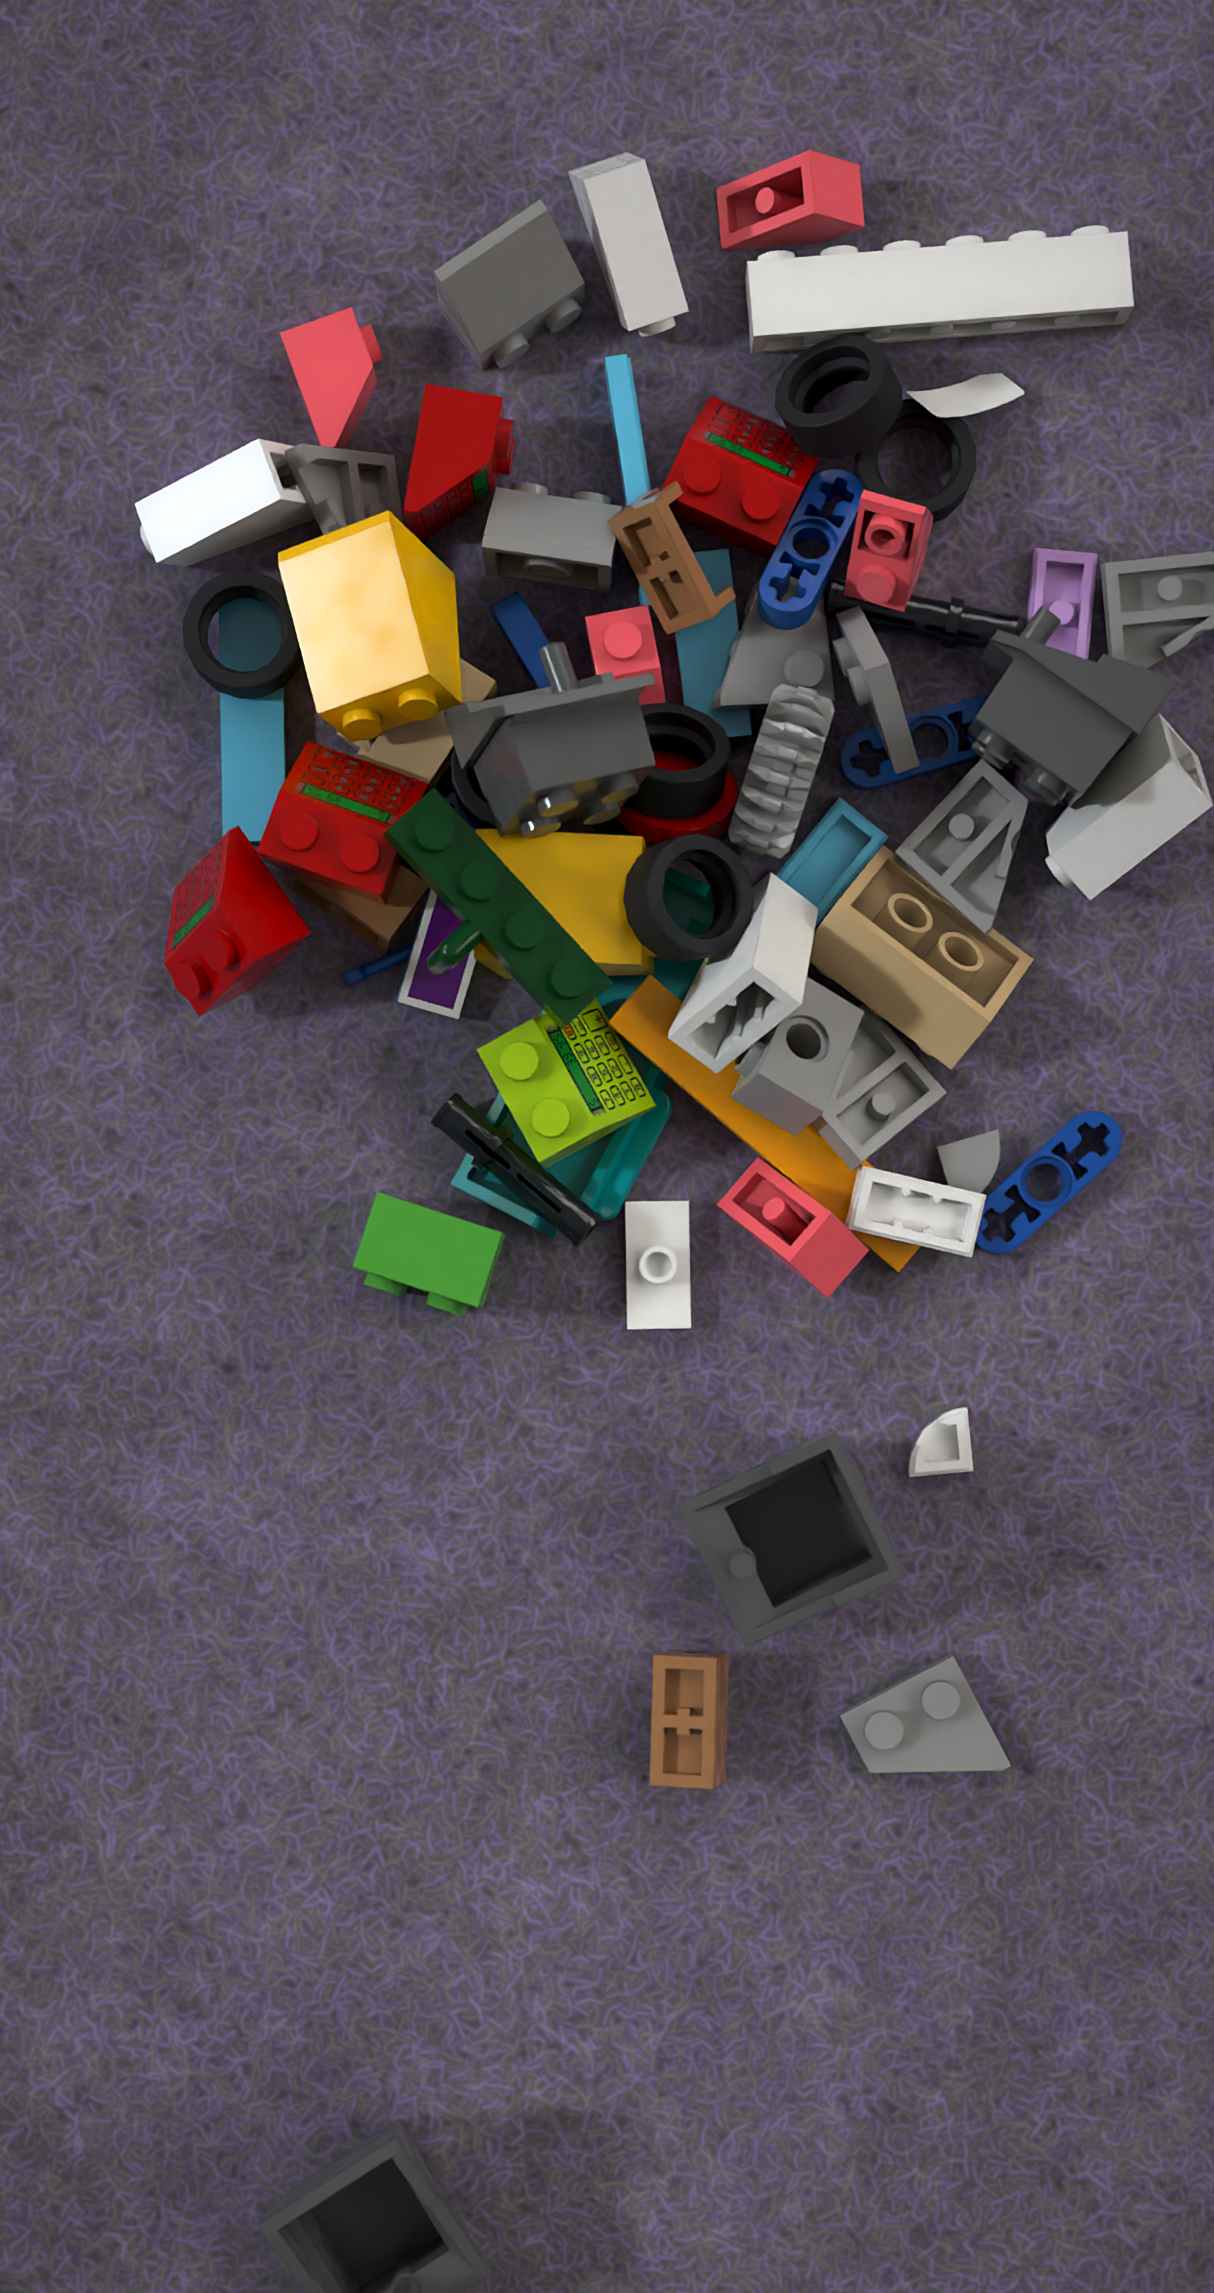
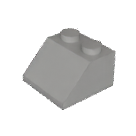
(510, 288)
(551, 538)

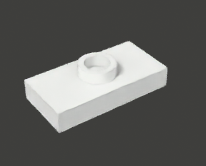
(915, 1211)
(658, 1265)

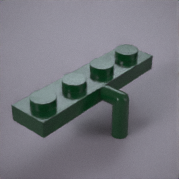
(494, 911)

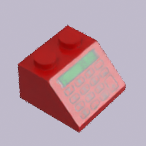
(456, 457)
(739, 477)
(334, 819)
(228, 925)

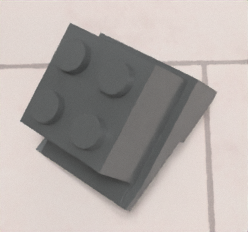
(1059, 712)
(556, 748)
(791, 1538)
(374, 2225)

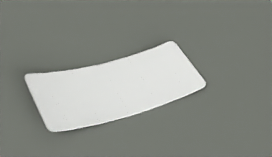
(969, 397)

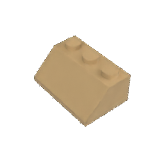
(916, 959)

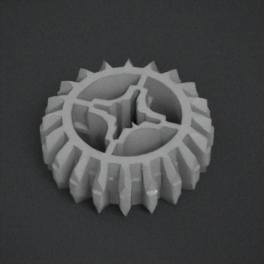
(781, 771)

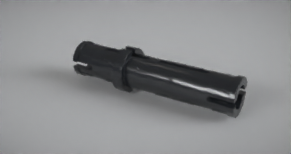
(928, 617)
(464, 1127)

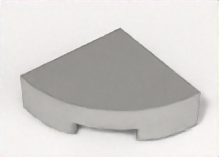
(970, 1161)

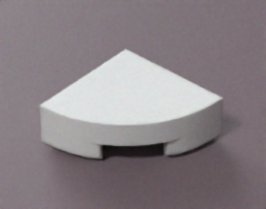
(943, 1446)

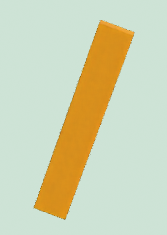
(801, 1158)

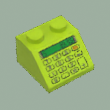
(566, 1082)

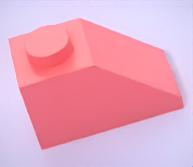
(791, 203)
(334, 372)
(626, 647)
(793, 1227)

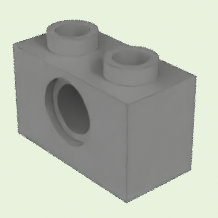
(797, 1086)

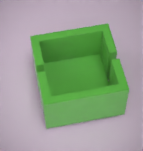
(429, 1252)

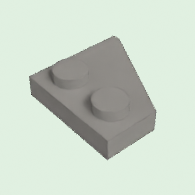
(345, 484)
(1156, 605)
(772, 657)
(874, 685)
(969, 844)
(875, 1094)
(925, 1725)

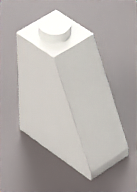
(630, 242)
(223, 506)
(1128, 810)
(752, 982)

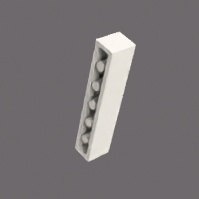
(940, 289)

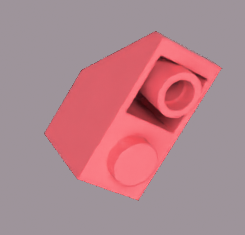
(887, 550)

